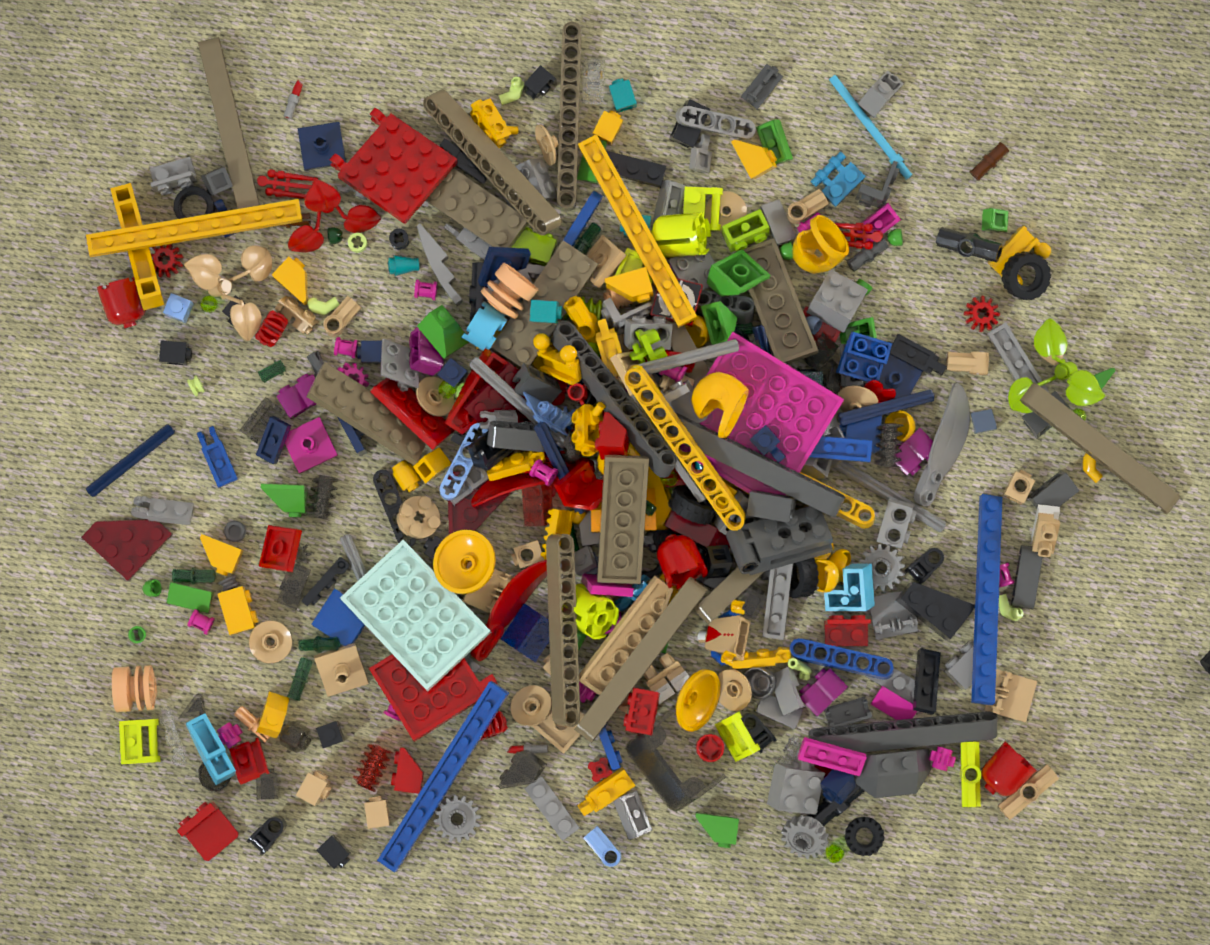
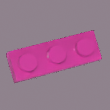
(831, 756)

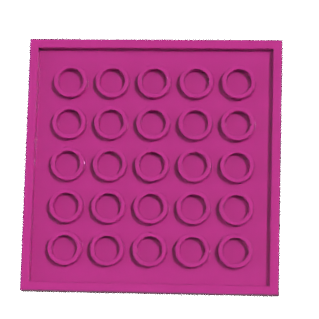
(777, 397)

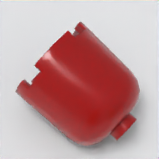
(121, 302)
(680, 560)
(1006, 771)

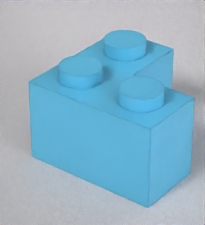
(856, 593)

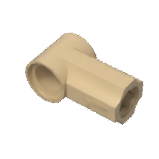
(808, 206)
(343, 315)
(968, 362)

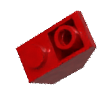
(612, 438)
(409, 773)

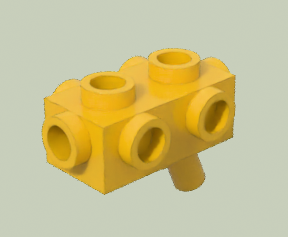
(490, 121)
(587, 427)

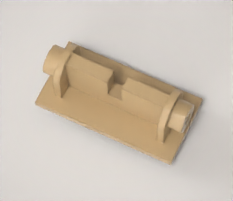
(304, 318)

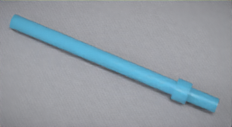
(871, 127)

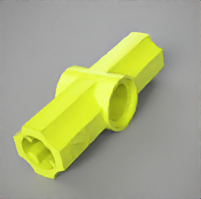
(970, 788)

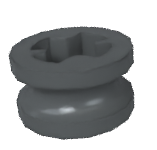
(229, 583)

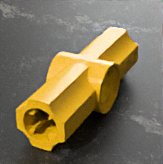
(583, 319)

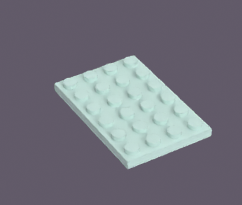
(415, 615)

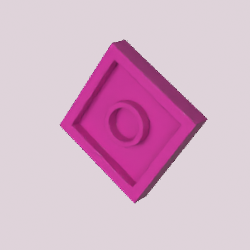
(310, 445)
(613, 589)

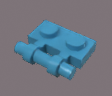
(843, 183)

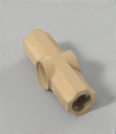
(1038, 782)

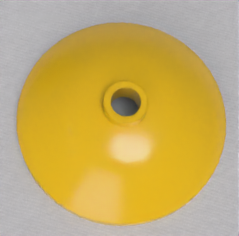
(454, 555)
(697, 700)

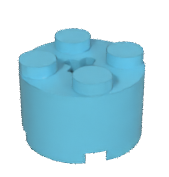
(484, 326)

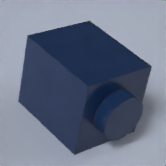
(370, 352)
(452, 373)
(838, 786)

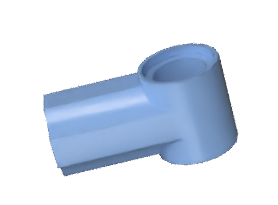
(601, 845)

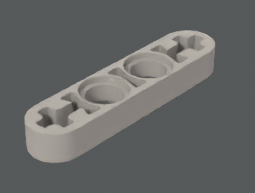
(715, 124)

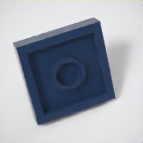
(319, 144)
(496, 256)
(899, 376)
(355, 437)

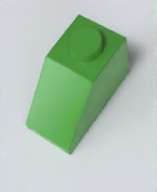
(720, 828)

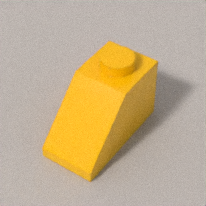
(755, 158)
(293, 278)
(631, 285)
(221, 555)
(273, 715)

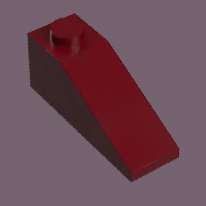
(701, 534)

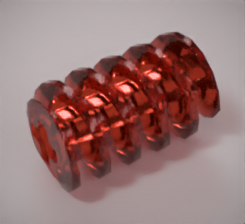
(371, 766)

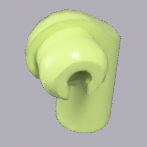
(515, 91)
(322, 307)
(1009, 611)
(805, 671)

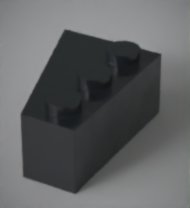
(935, 609)

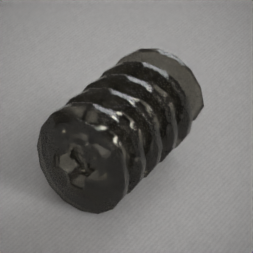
(888, 445)
(322, 497)

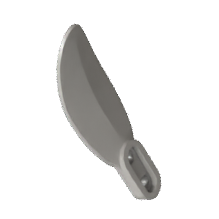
(946, 445)

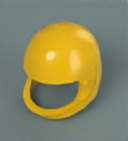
(827, 239)
(720, 392)

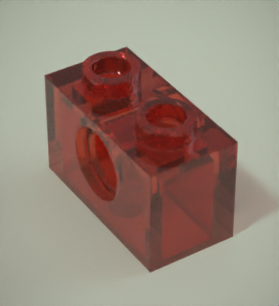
(536, 504)

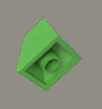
(735, 274)
(442, 331)
(288, 498)

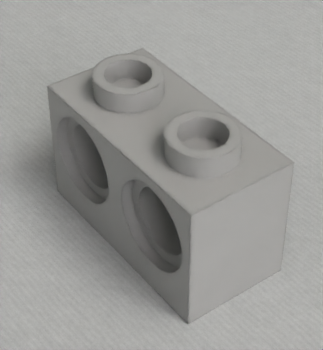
(647, 324)
(891, 522)

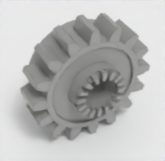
(893, 563)
(465, 810)
(805, 836)

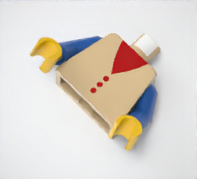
(727, 635)

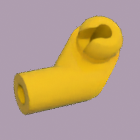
(1089, 468)

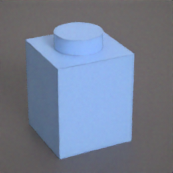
(178, 308)

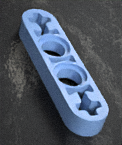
(460, 460)

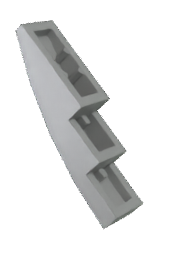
(436, 258)

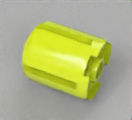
(682, 234)
(594, 613)

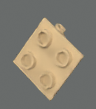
(487, 596)
(1012, 696)

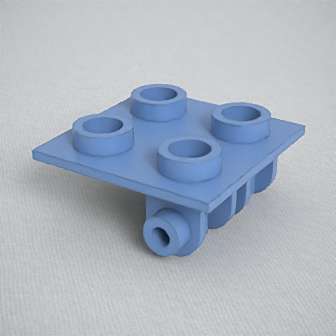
(548, 413)

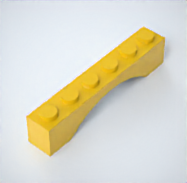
(140, 259)

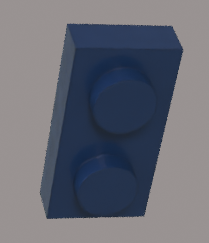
(273, 440)

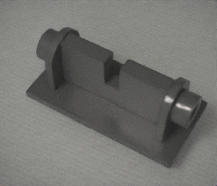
(762, 86)

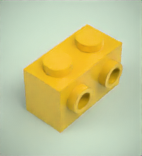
(237, 610)

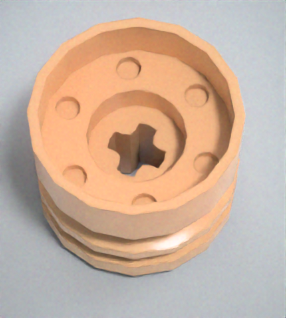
(509, 290)
(129, 688)

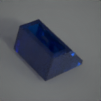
(528, 633)

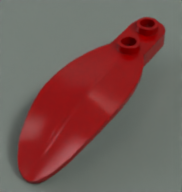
(501, 486)
(508, 605)

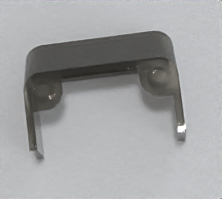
(660, 775)

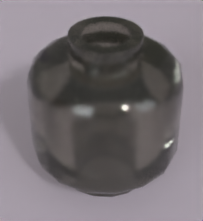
(295, 736)

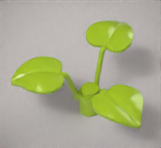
(1083, 385)

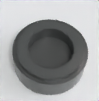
(235, 531)

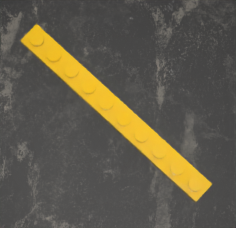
(194, 228)
(637, 231)

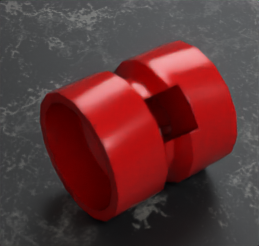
(710, 747)

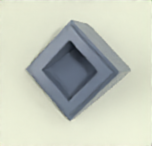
(983, 421)

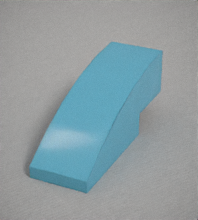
(210, 749)

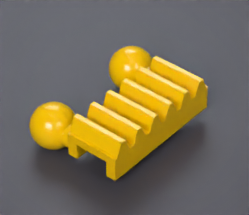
(1020, 242)
(558, 364)
(561, 523)

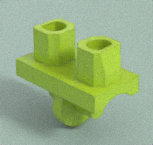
(646, 339)

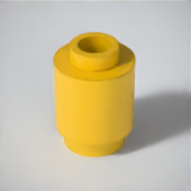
(406, 476)

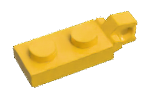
(608, 345)
(515, 464)
(763, 658)
(606, 791)

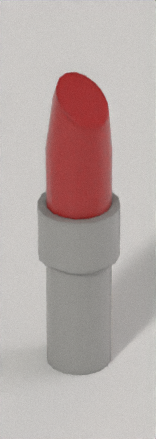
(293, 100)
(532, 748)

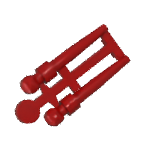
(262, 181)
(876, 236)

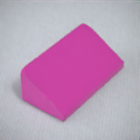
(881, 219)
(893, 704)

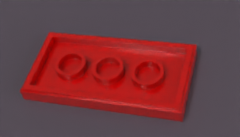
(407, 408)

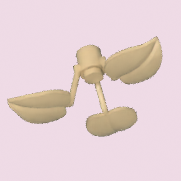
(206, 271)

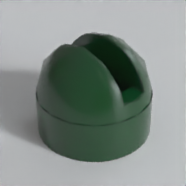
(334, 235)

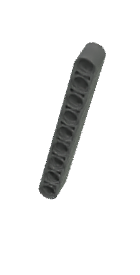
(617, 401)
(763, 468)
(910, 732)

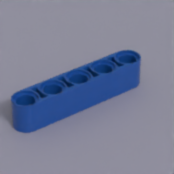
(849, 666)

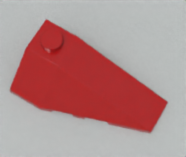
(458, 417)

